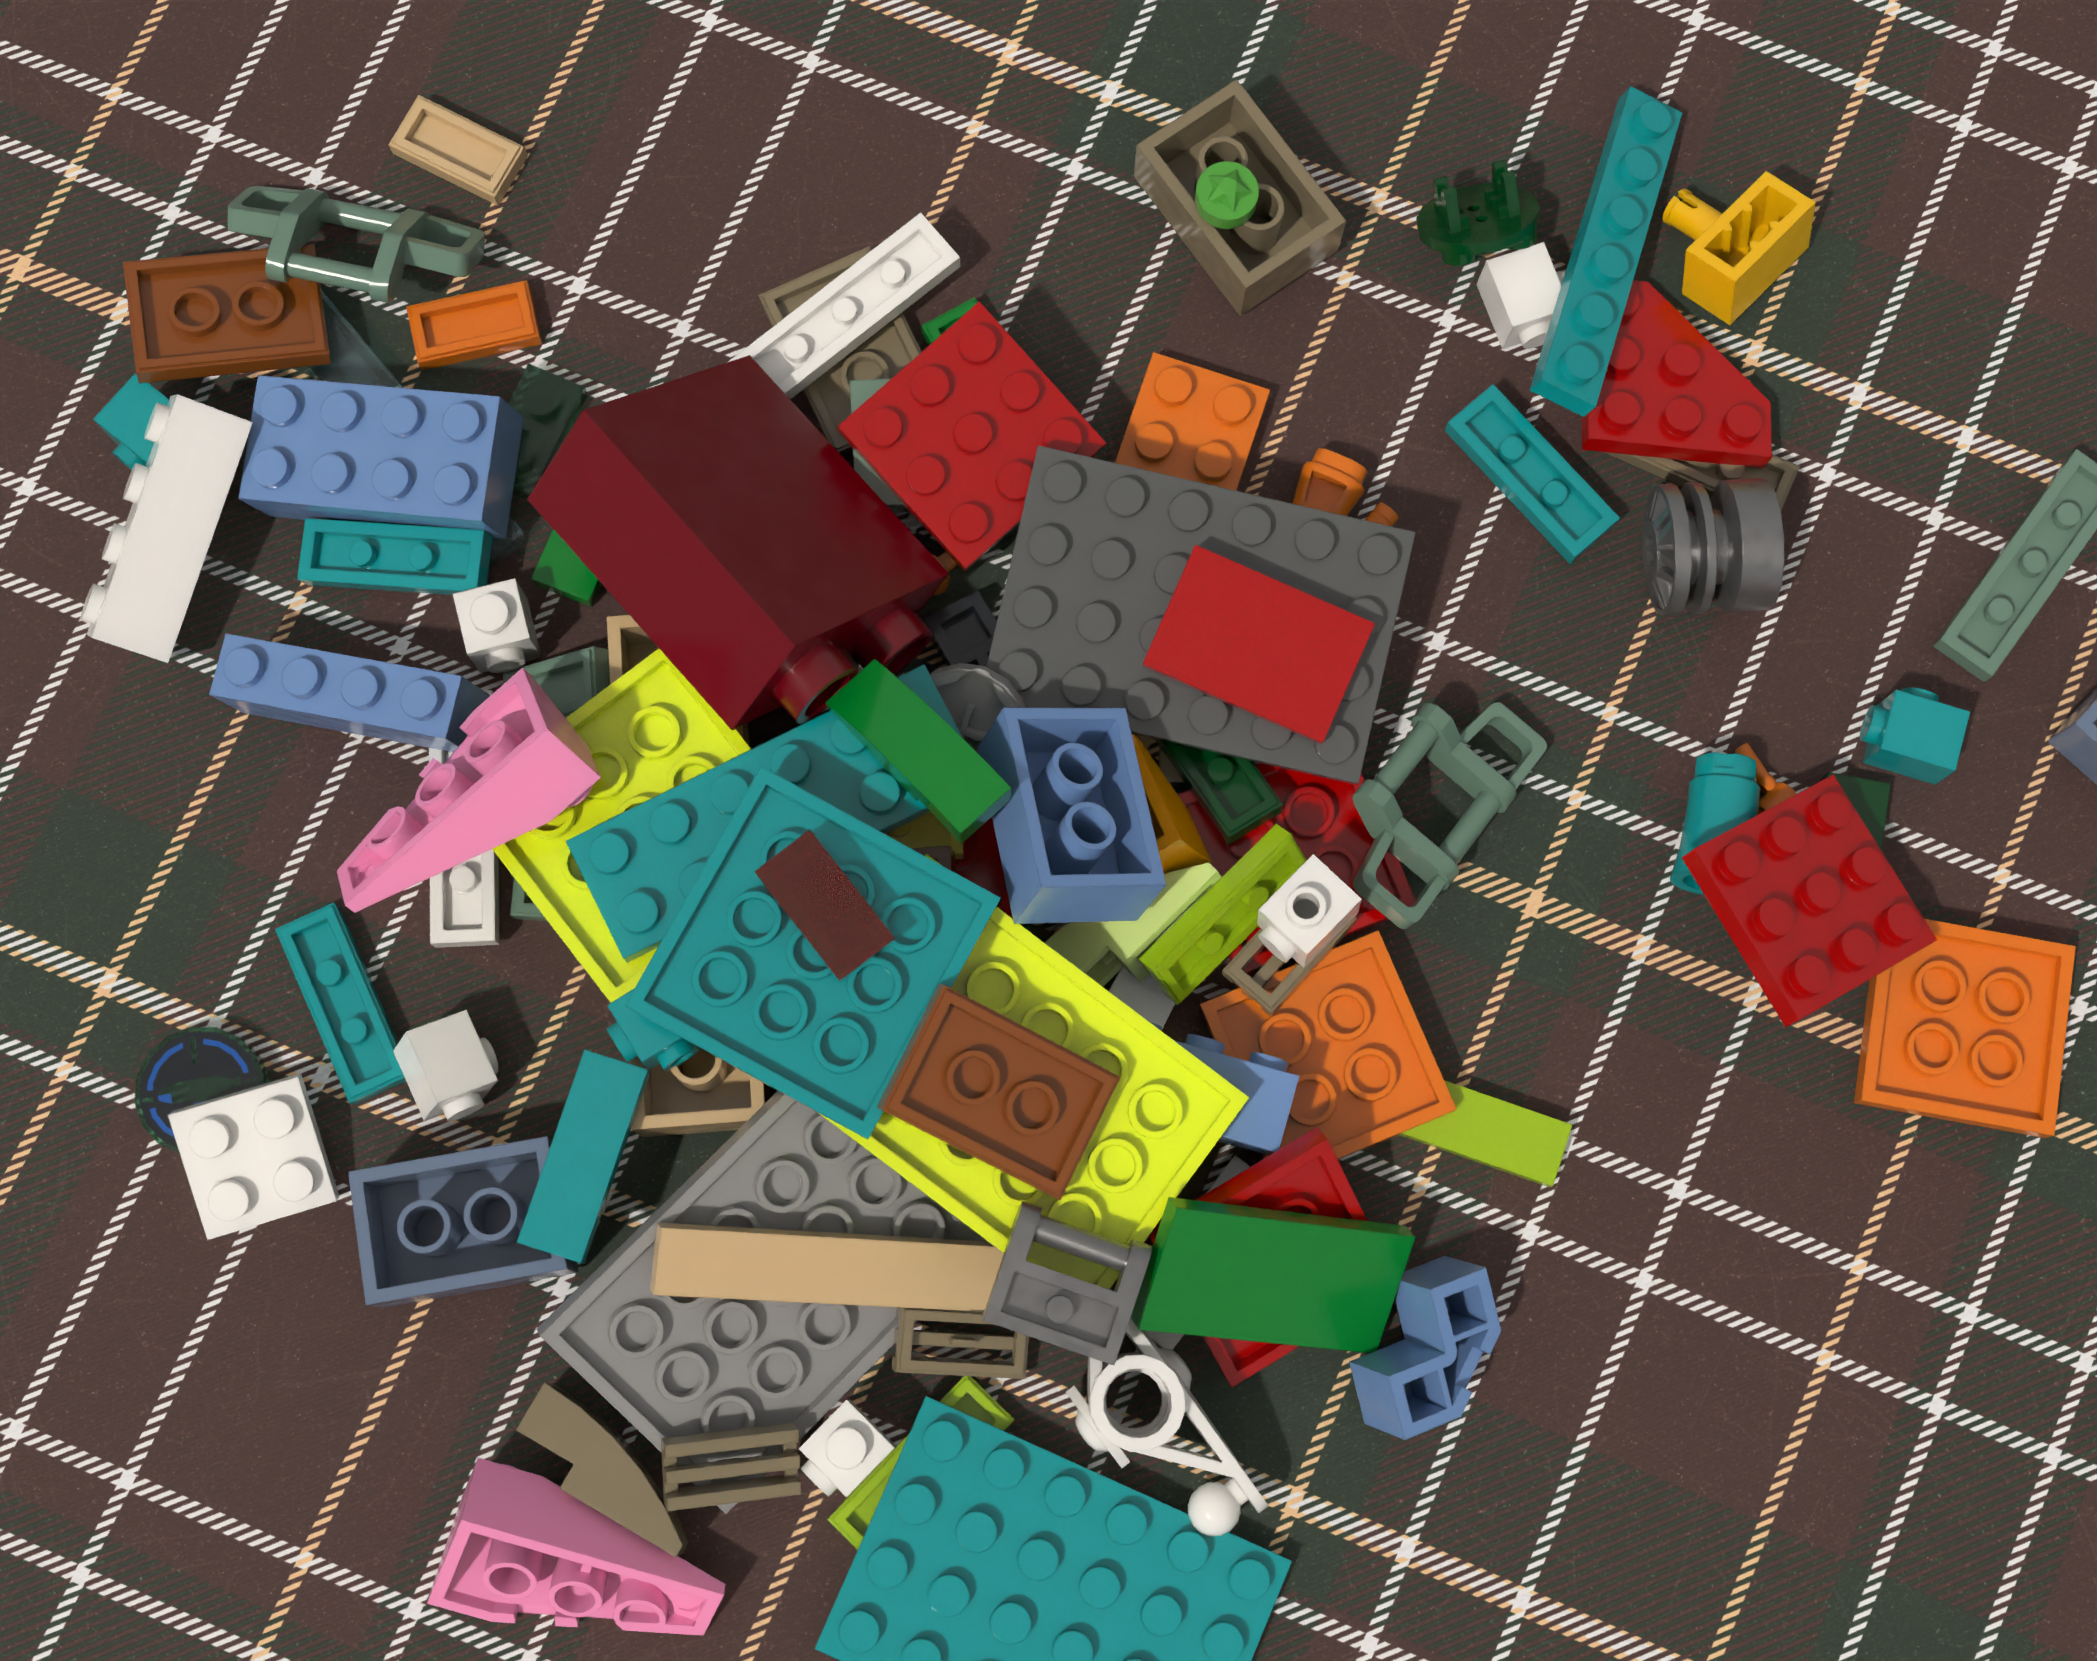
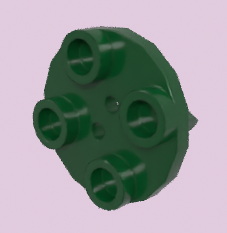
(1479, 217)

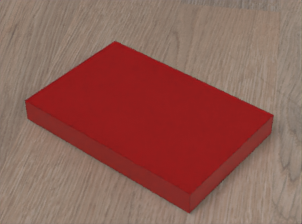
(1258, 644)

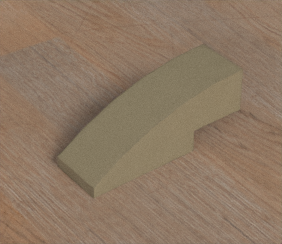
(604, 1467)

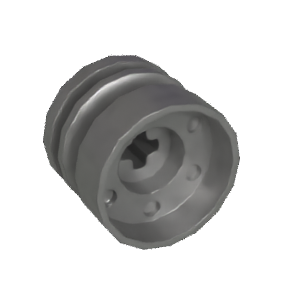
(1713, 547)

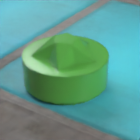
(1226, 195)

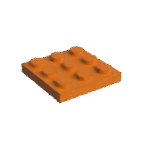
(1970, 1031)
(1349, 1042)

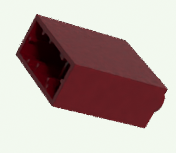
(740, 541)

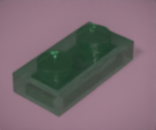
(549, 412)

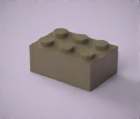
(1293, 217)

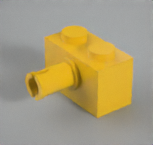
(1744, 247)

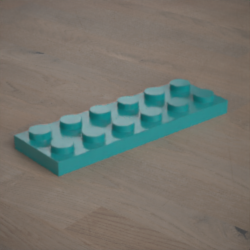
(653, 853)

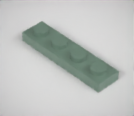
(2024, 570)

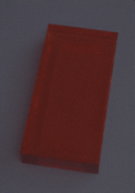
(824, 905)

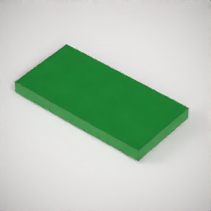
(1271, 1276)

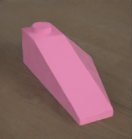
(500, 782)
(544, 1552)

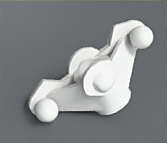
(1212, 1506)

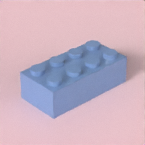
(381, 455)

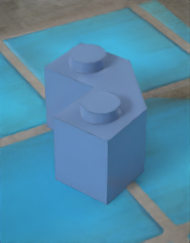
(1446, 1328)

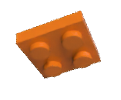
(1192, 423)

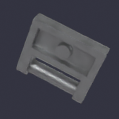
(1058, 1305)

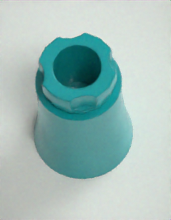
(1717, 801)

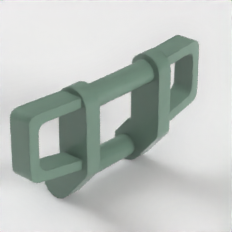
(408, 239)
(1445, 747)

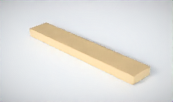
(822, 1267)

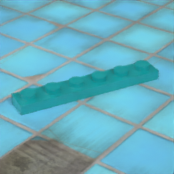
(1606, 252)

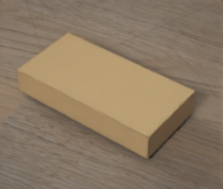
(458, 150)

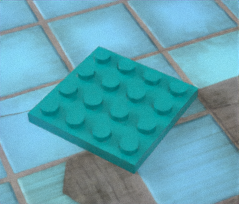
(760, 996)

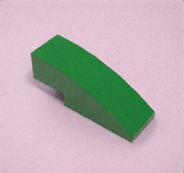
(920, 750)

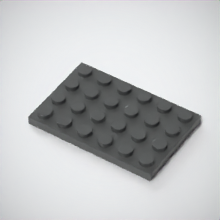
(1099, 570)

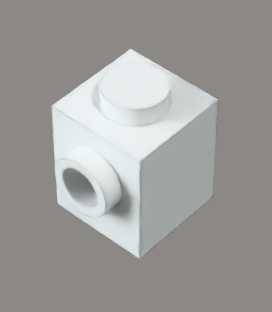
(1520, 295)
(497, 626)
(1306, 913)
(447, 1067)
(844, 1450)

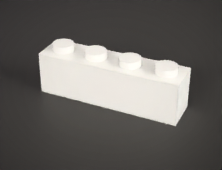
(168, 527)

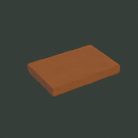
(221, 316)
(998, 1091)

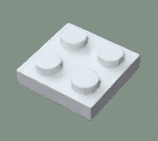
(253, 1156)

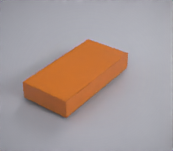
(474, 325)

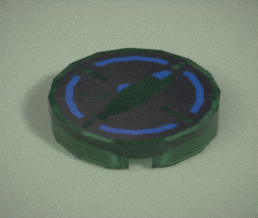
(191, 1070)

